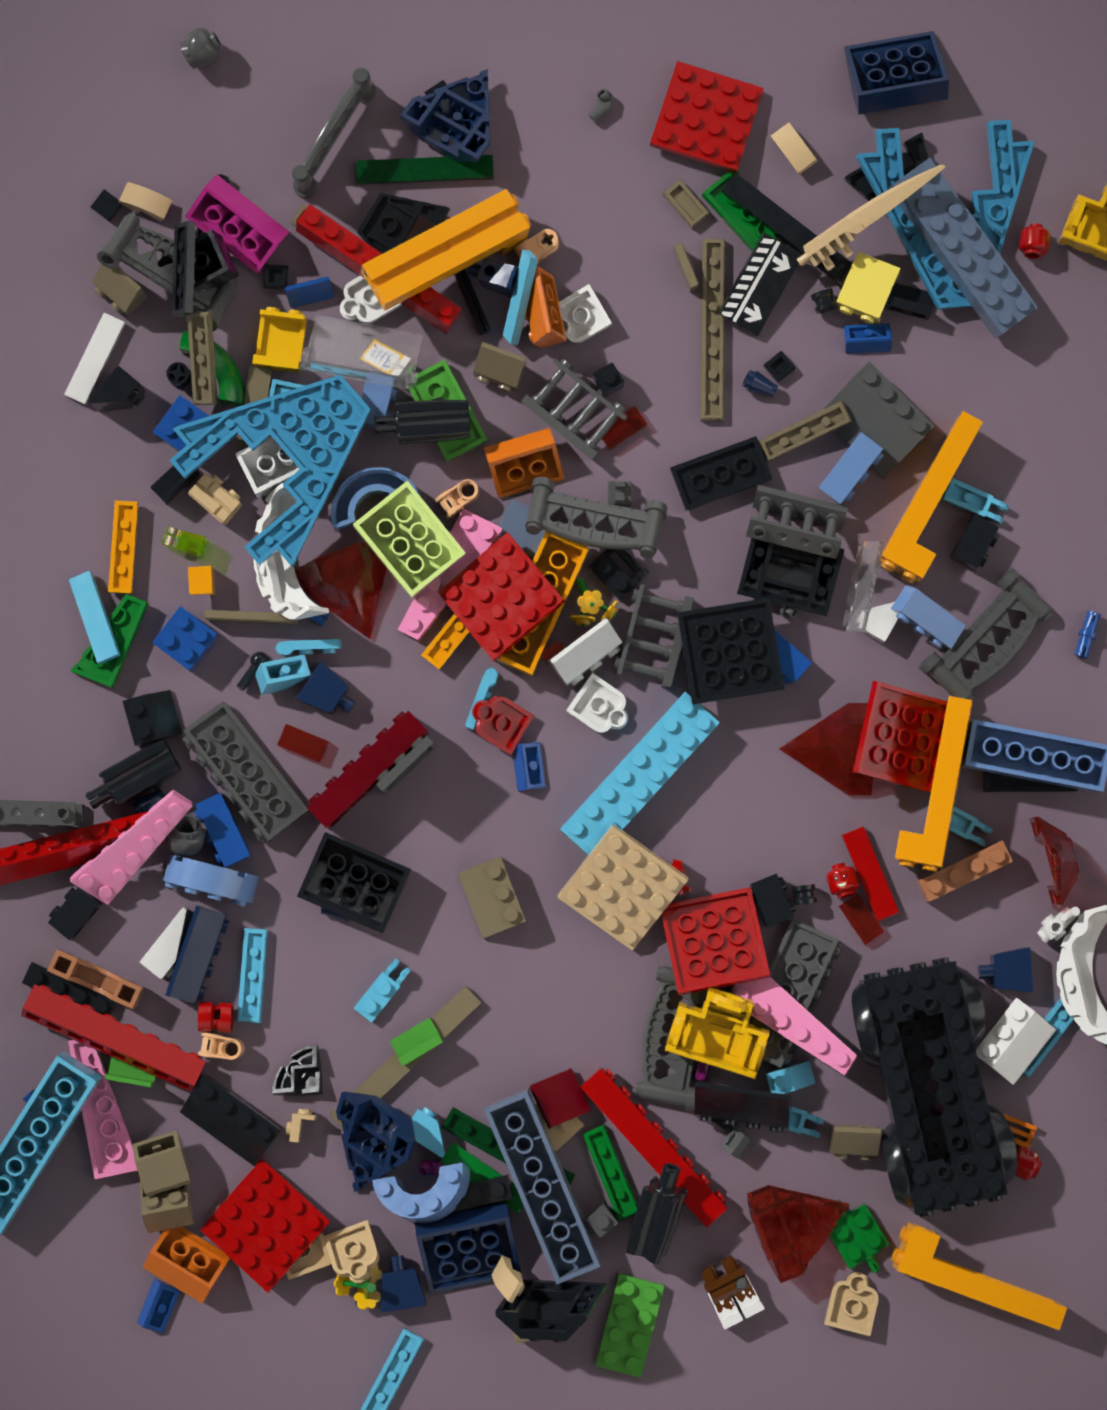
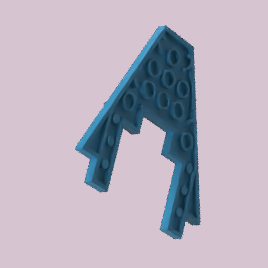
(990, 208)
(314, 429)

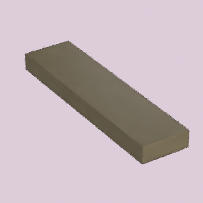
(202, 358)
(256, 389)
(805, 431)
(248, 617)

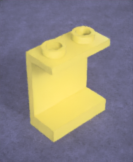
(867, 288)

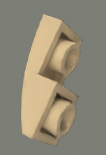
(794, 148)
(145, 200)
(507, 1279)

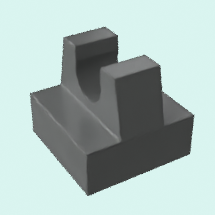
(619, 493)
(736, 1143)

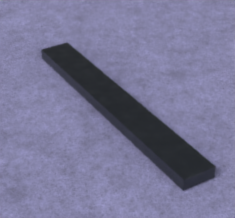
(780, 223)

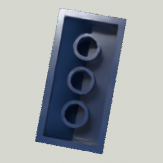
(197, 955)

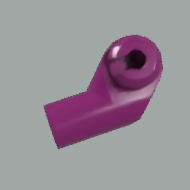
(430, 1167)

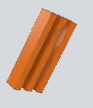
(1029, 1136)

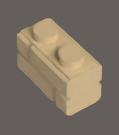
(216, 499)

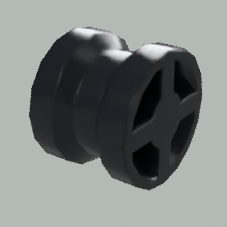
(824, 301)
(177, 371)
(804, 894)

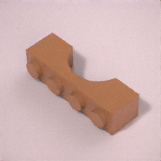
(964, 871)
(96, 978)

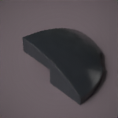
(301, 1074)

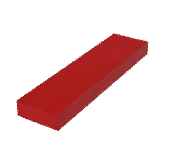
(870, 873)

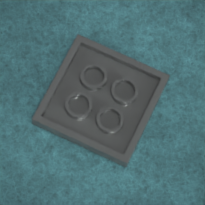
(405, 764)

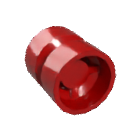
(207, 1017)

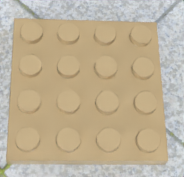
(622, 887)

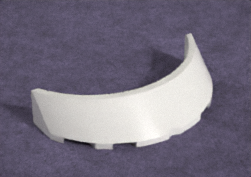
(276, 576)
(1076, 974)

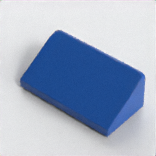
(309, 292)
(867, 338)
(528, 766)
(158, 1306)

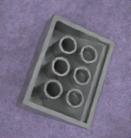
(883, 416)

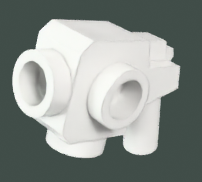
(1055, 926)

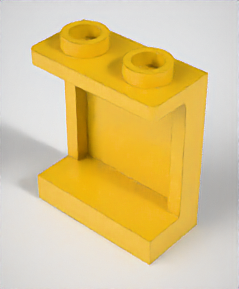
(280, 340)

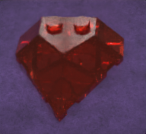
(347, 584)
(831, 749)
(1060, 858)
(791, 1227)

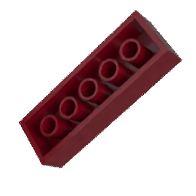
(362, 775)

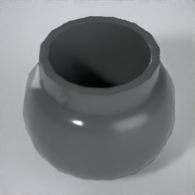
(201, 48)
(186, 837)

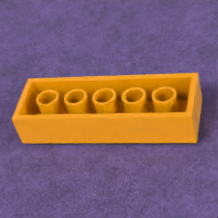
(560, 564)

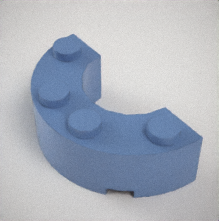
(358, 488)
(210, 878)
(428, 1206)

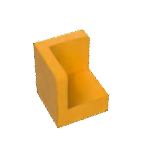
(201, 580)

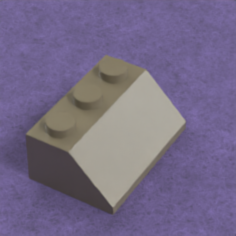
(492, 897)

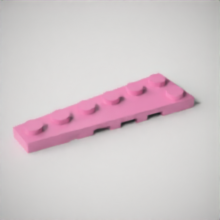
(474, 537)
(121, 860)
(790, 1019)
(104, 1126)

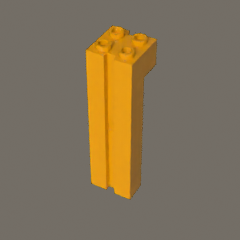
(447, 249)
(902, 551)
(930, 847)
(917, 1259)

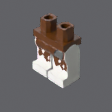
(729, 1285)

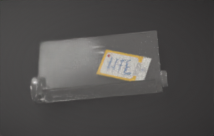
(363, 352)

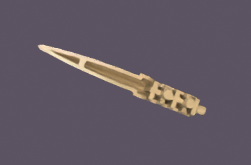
(844, 231)

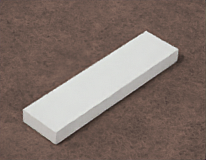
(95, 358)

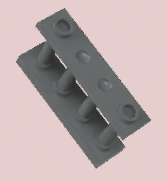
(571, 431)
(801, 508)
(670, 652)
(41, 813)

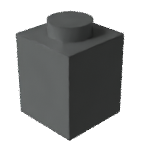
(601, 1220)

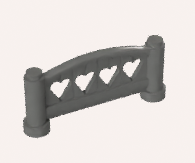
(362, 91)
(123, 248)
(644, 523)
(1016, 597)
(675, 1087)

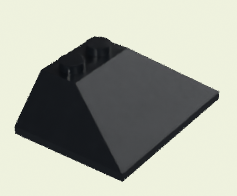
(789, 576)
(550, 1309)

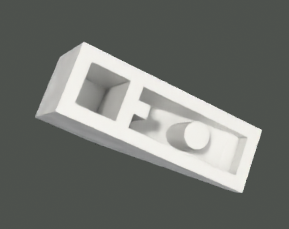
(165, 951)

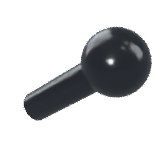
(256, 659)

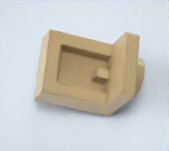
(294, 1127)

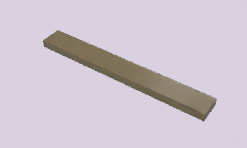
(712, 330)
(392, 1071)

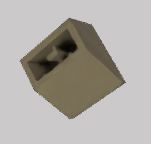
(161, 1163)
(167, 1209)

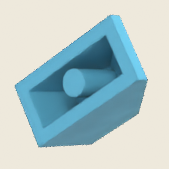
(281, 674)
(790, 1078)
(428, 1131)

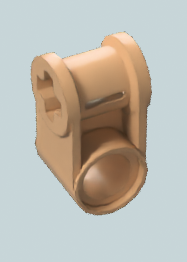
(537, 246)
(457, 498)
(216, 1046)

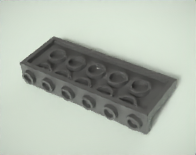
(243, 772)
(799, 969)

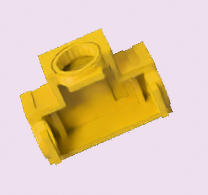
(1087, 226)
(719, 1033)

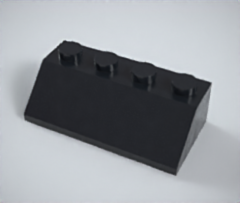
(230, 1119)

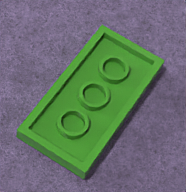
(440, 382)
(630, 1325)

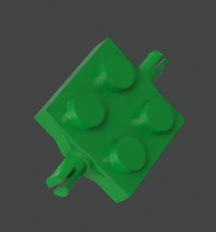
(858, 1238)

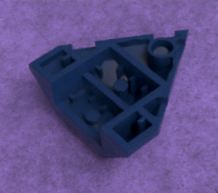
(453, 118)
(373, 1136)

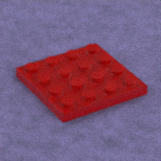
(706, 117)
(501, 596)
(900, 736)
(715, 941)
(265, 1225)

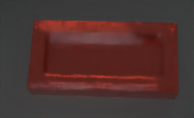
(622, 430)
(552, 652)
(303, 743)
(861, 919)

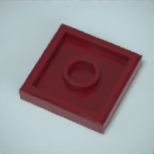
(559, 1098)

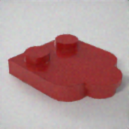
(501, 722)

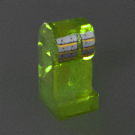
(185, 542)

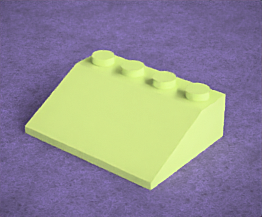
(409, 539)

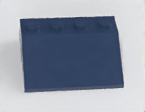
(896, 72)
(466, 1246)

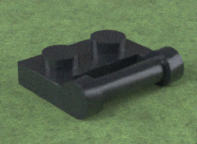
(613, 576)

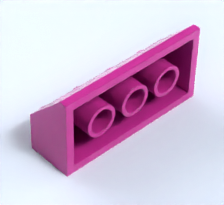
(244, 227)

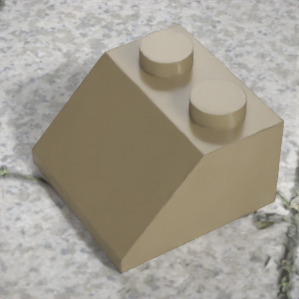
(119, 289)
(499, 367)
(854, 1140)

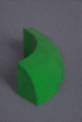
(227, 373)

